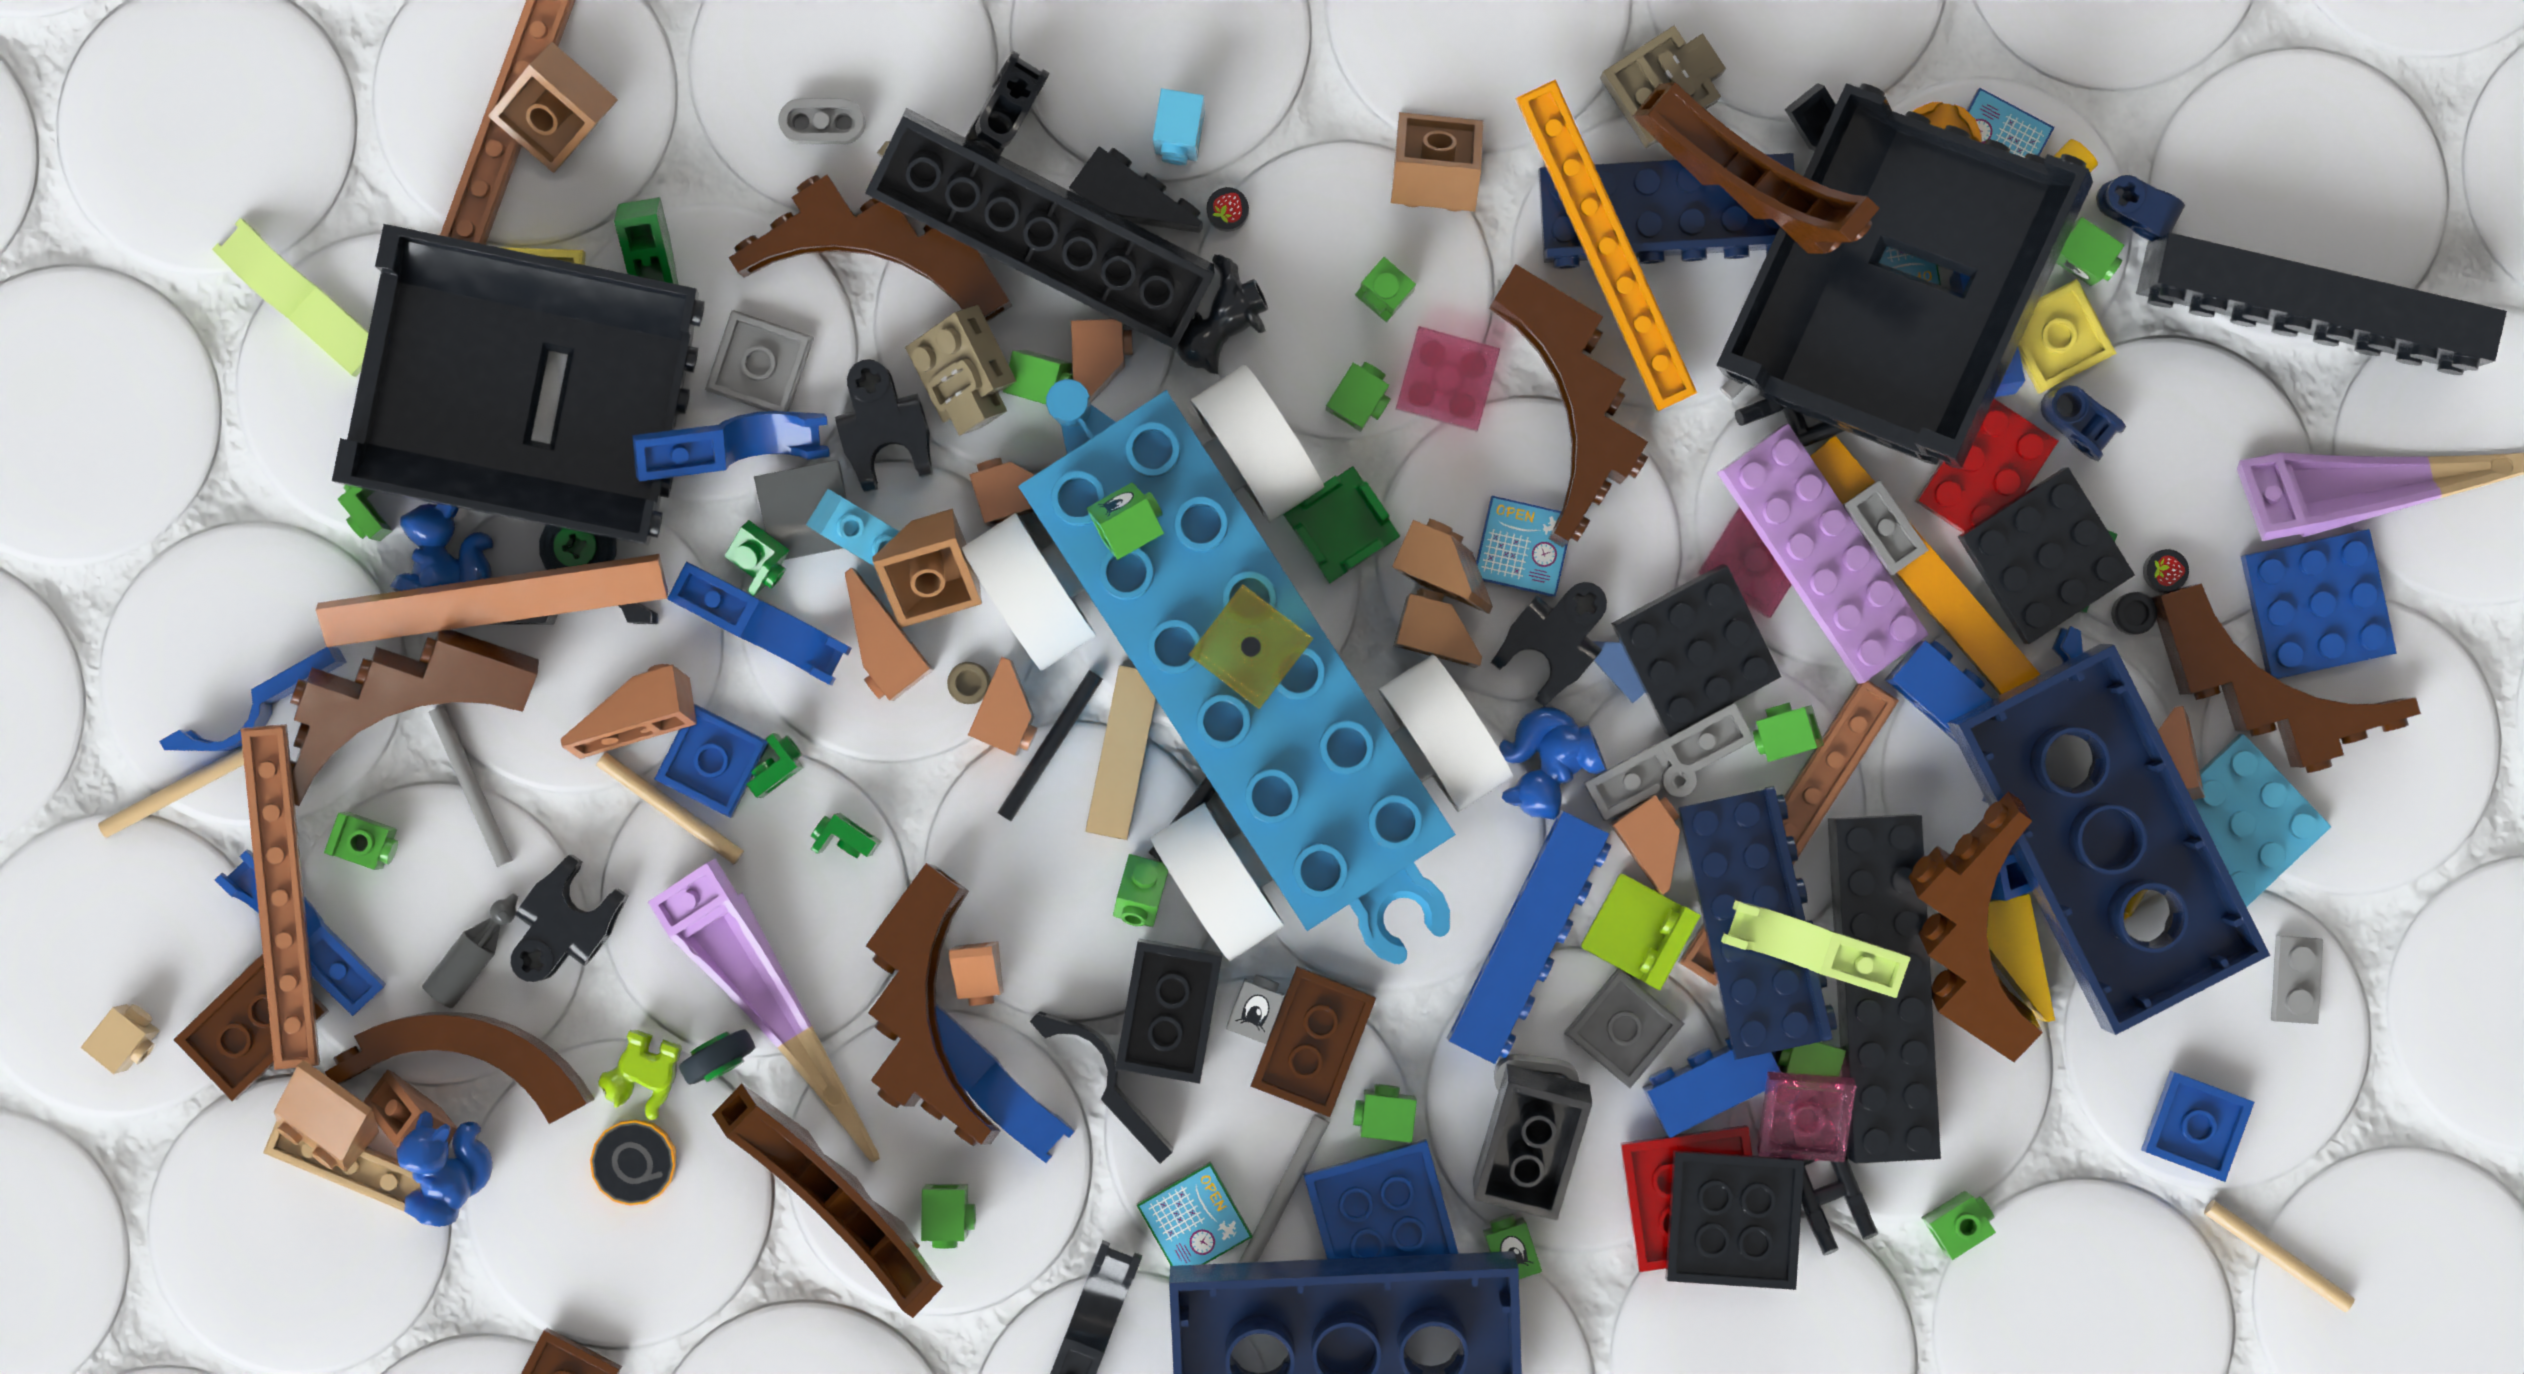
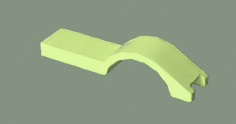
(295, 296)
(1817, 948)

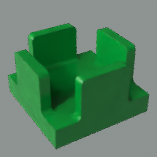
(1342, 524)

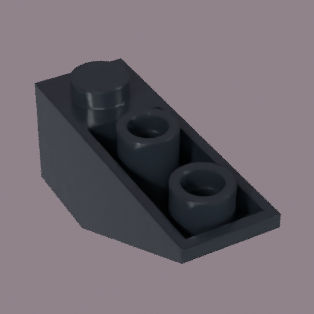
(1140, 200)

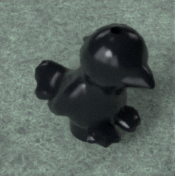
(1231, 312)

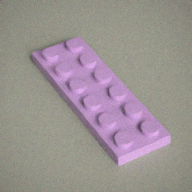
(1823, 553)

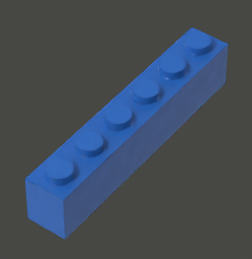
(1528, 937)

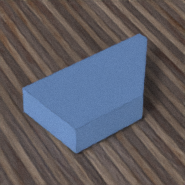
(1618, 668)

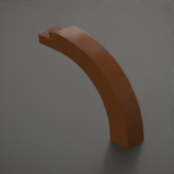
(512, 1050)

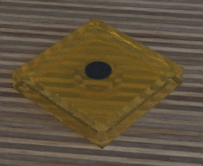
(1250, 646)

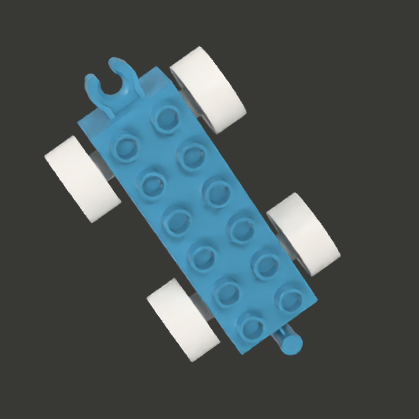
(1312, 774)

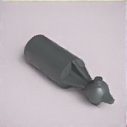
(469, 955)

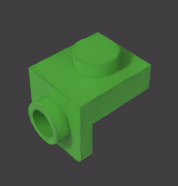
(363, 516)
(1140, 891)

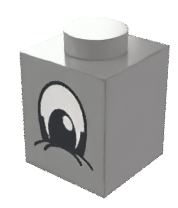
(1256, 1009)

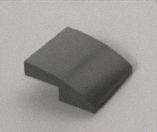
(789, 501)

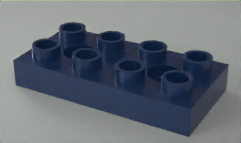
(2111, 838)
(1349, 1313)

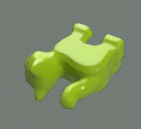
(646, 1068)

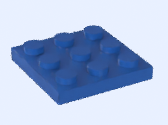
(2318, 604)
(1381, 1205)

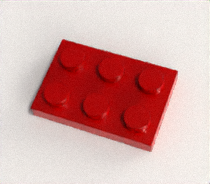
(1996, 471)

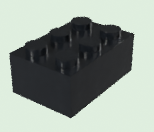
(1169, 1011)
(1532, 1142)

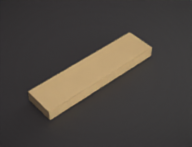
(1121, 756)
(371, 1174)

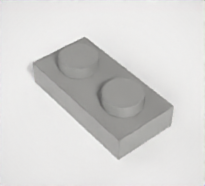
(1885, 527)
(2297, 979)

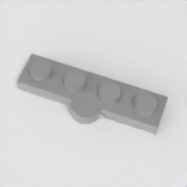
(1669, 763)

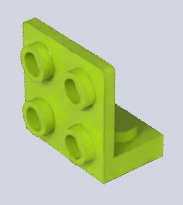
(1640, 931)

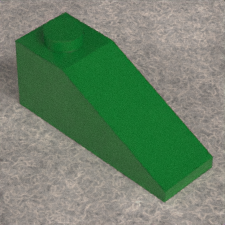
(645, 240)

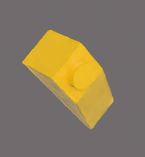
(2018, 953)

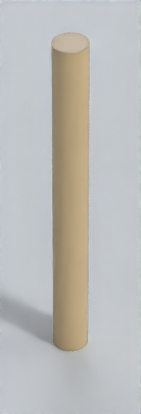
(172, 793)
(670, 808)
(2279, 1256)

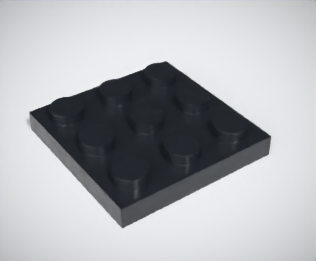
(2046, 555)
(1696, 649)
(1734, 1220)

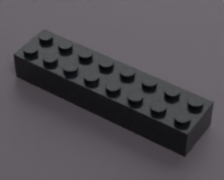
(1040, 229)
(2320, 304)
(1884, 1036)

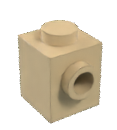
(122, 1038)

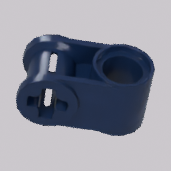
(2147, 210)
(2087, 426)

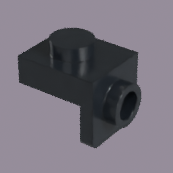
(1811, 114)

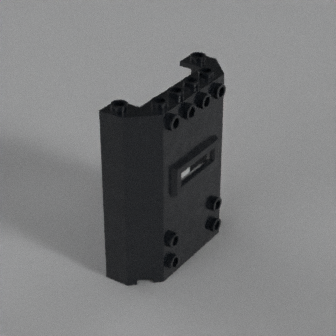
(1884, 346)
(461, 375)

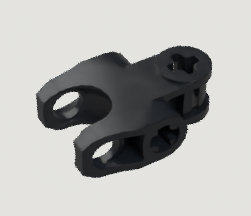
(1007, 104)
(881, 421)
(1558, 635)
(561, 927)

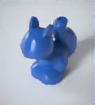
(431, 530)
(1562, 753)
(443, 1180)

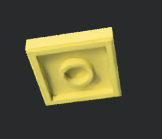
(2062, 338)

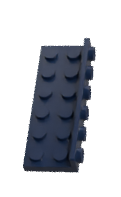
(1661, 214)
(1744, 856)

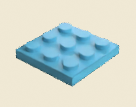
(2255, 817)

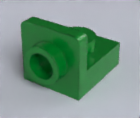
(758, 556)
(772, 774)
(852, 837)

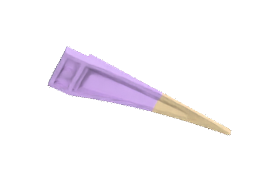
(2324, 492)
(727, 942)

